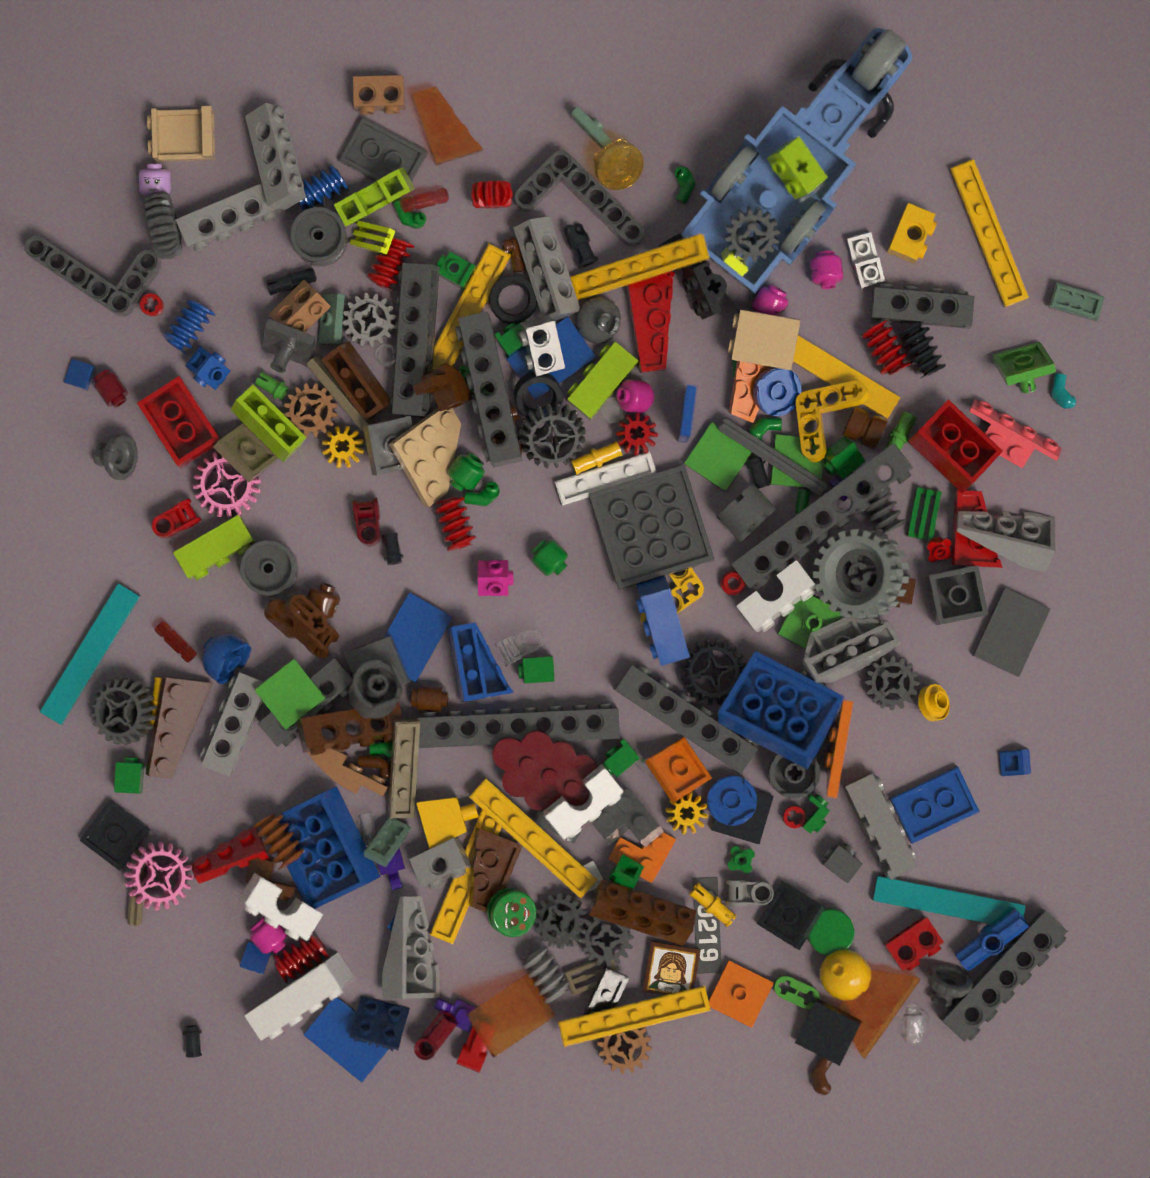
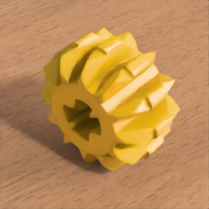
(342, 456)
(687, 821)

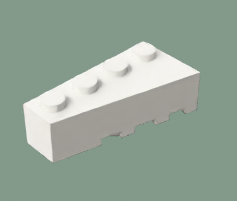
(299, 997)

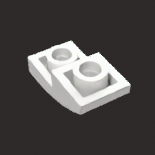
(865, 259)

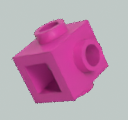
(494, 578)

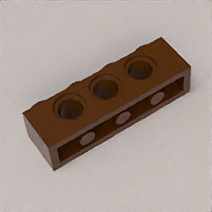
(315, 743)
(642, 912)

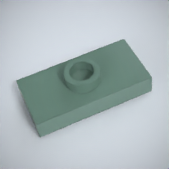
(591, 127)
(1076, 302)
(331, 320)
(387, 841)

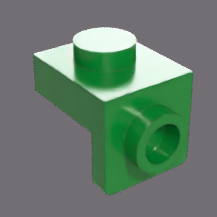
(816, 820)

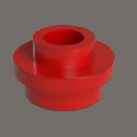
(729, 590)

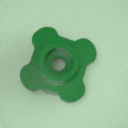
(747, 855)

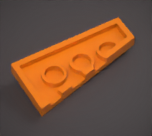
(742, 397)

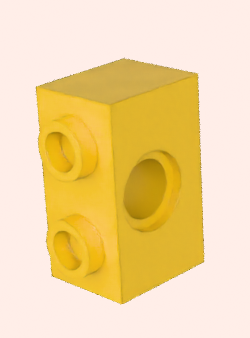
(901, 244)

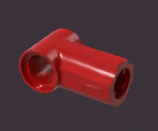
(473, 1052)

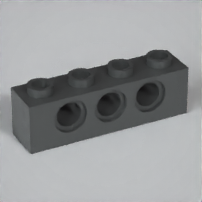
(960, 317)
(333, 672)

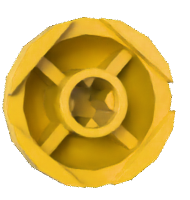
(845, 974)

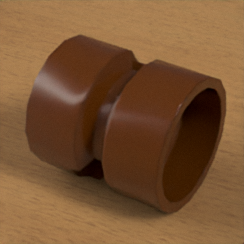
(865, 428)

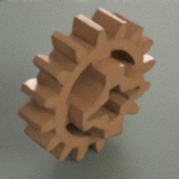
(321, 404)
(613, 1050)

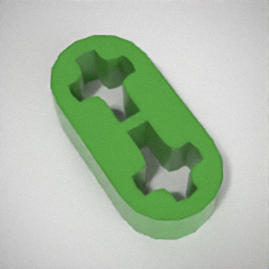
(794, 997)

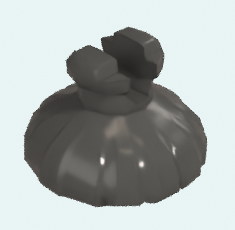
(599, 320)
(118, 456)
(948, 983)

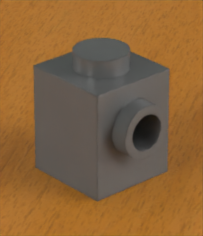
(841, 862)

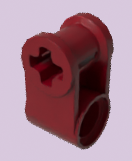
(367, 519)

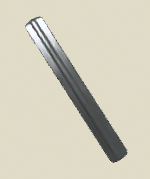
(773, 457)

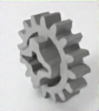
(358, 317)

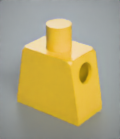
(444, 819)

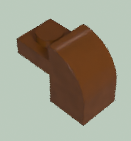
(447, 387)
(266, 870)

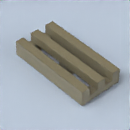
(568, 973)

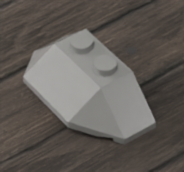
(847, 647)

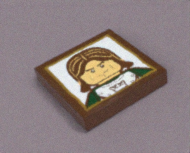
(670, 968)

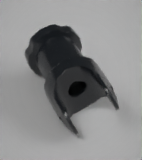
(579, 243)

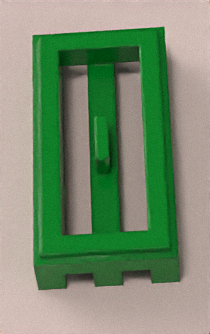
(928, 493)

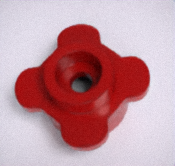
(941, 544)

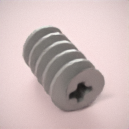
(546, 974)

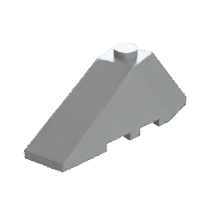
(1021, 539)
(409, 961)

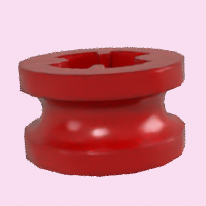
(145, 301)
(790, 823)

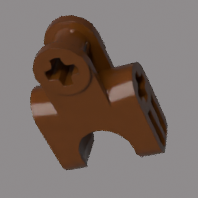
(303, 621)

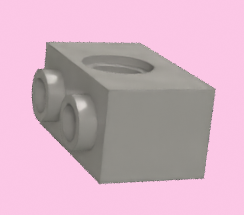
(426, 863)

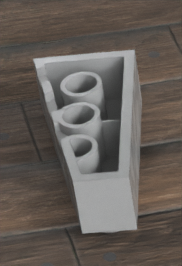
(880, 826)

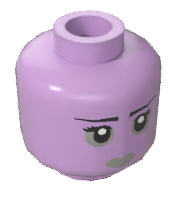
(154, 179)

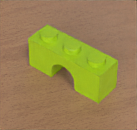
(374, 196)

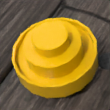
(933, 702)

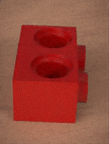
(910, 937)

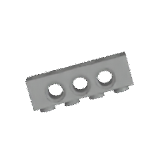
(275, 156)
(191, 223)
(546, 268)
(226, 763)

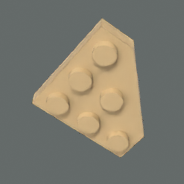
(428, 453)

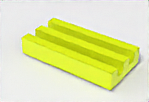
(360, 234)

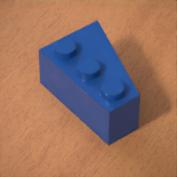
(474, 665)

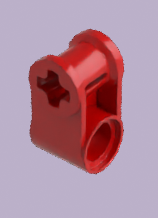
(177, 519)

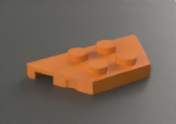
(834, 759)

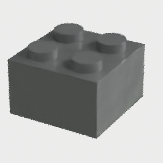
(957, 595)

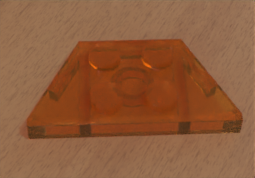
(878, 1006)

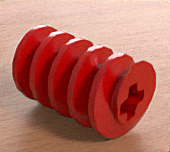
(388, 264)
(885, 349)
(455, 523)
(299, 957)

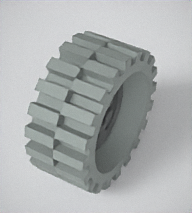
(847, 558)

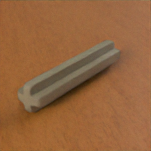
(134, 909)

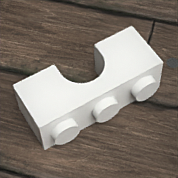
(796, 587)
(569, 818)
(297, 919)

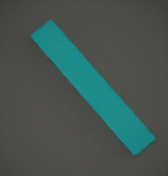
(90, 654)
(942, 901)

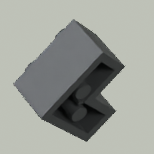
(626, 815)

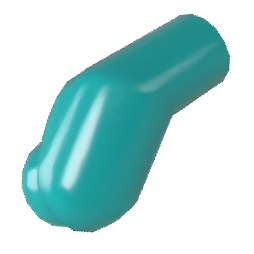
(1060, 394)

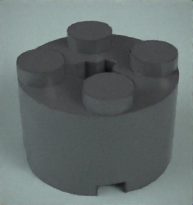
(746, 512)
(370, 701)
(783, 783)

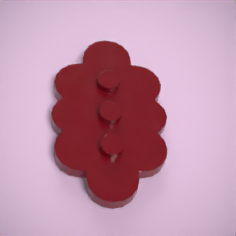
(543, 769)

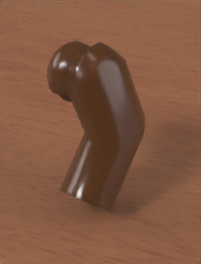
(511, 245)
(374, 761)
(819, 1078)

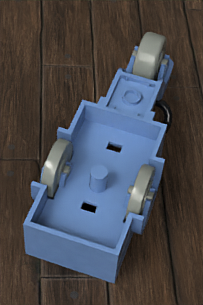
(825, 130)

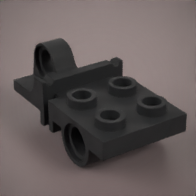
(696, 283)

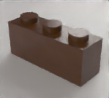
(356, 380)

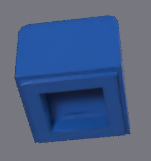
(79, 374)
(1015, 762)
(254, 959)

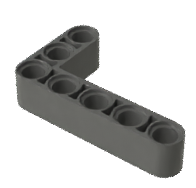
(582, 193)
(92, 279)

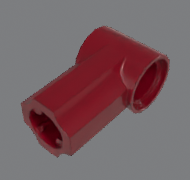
(435, 1034)

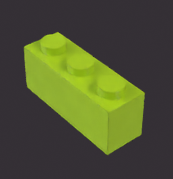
(601, 380)
(268, 423)
(214, 548)

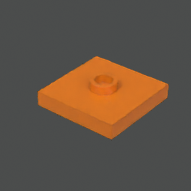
(678, 769)
(740, 993)

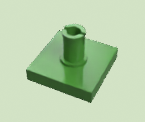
(1024, 365)
(807, 618)

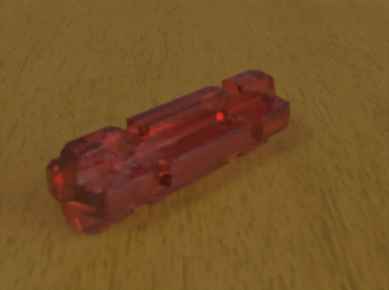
(424, 200)
(175, 642)

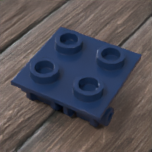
(379, 1023)

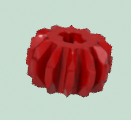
(491, 194)
(634, 425)

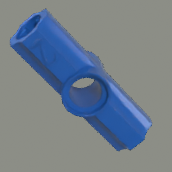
(978, 949)

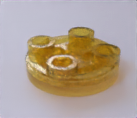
(618, 165)

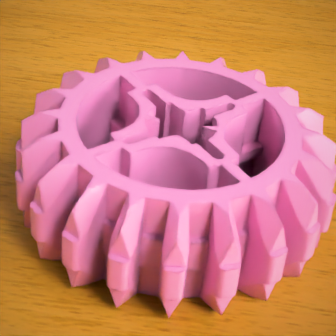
(215, 488)
(170, 894)

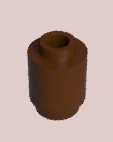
(429, 698)

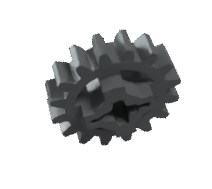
(742, 233)
(900, 691)
(570, 925)
(607, 950)

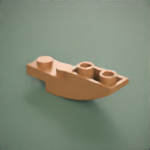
(348, 776)

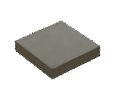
(245, 452)

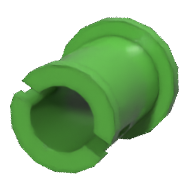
(271, 385)

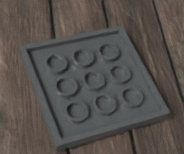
(651, 527)

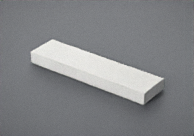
(581, 485)

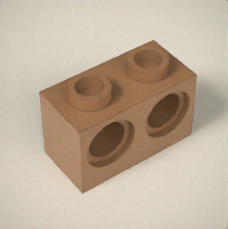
(379, 87)
(300, 308)

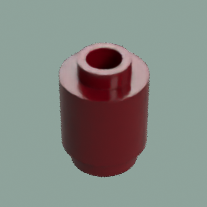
(110, 388)

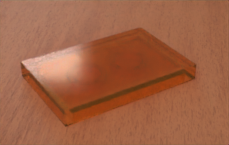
(510, 1015)

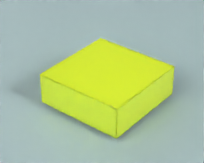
(734, 262)

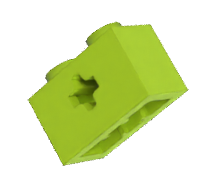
(797, 168)

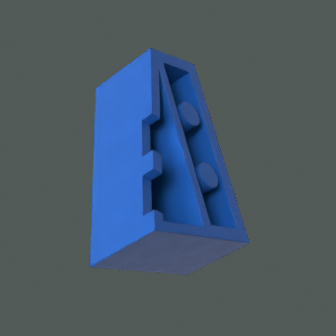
(661, 621)

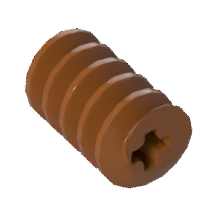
(279, 840)

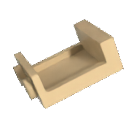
(182, 134)
(764, 339)

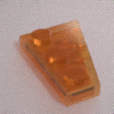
(443, 130)

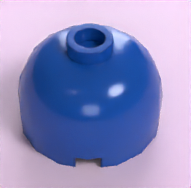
(224, 655)

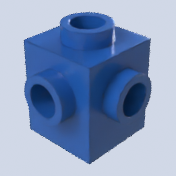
(208, 368)

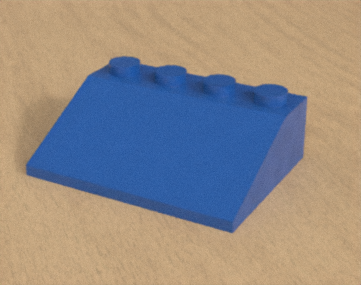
(780, 709)
(332, 848)

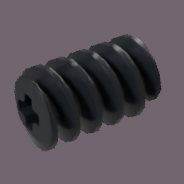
(921, 350)

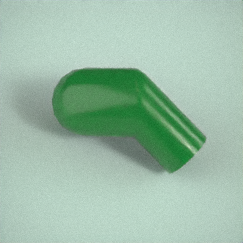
(762, 425)

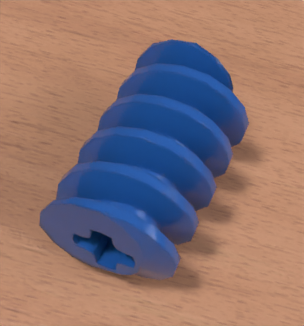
(322, 187)
(188, 325)

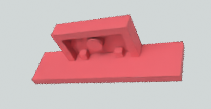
(1013, 438)

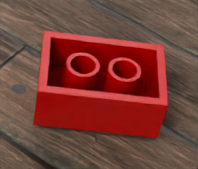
(179, 422)
(955, 446)

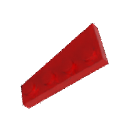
(651, 319)

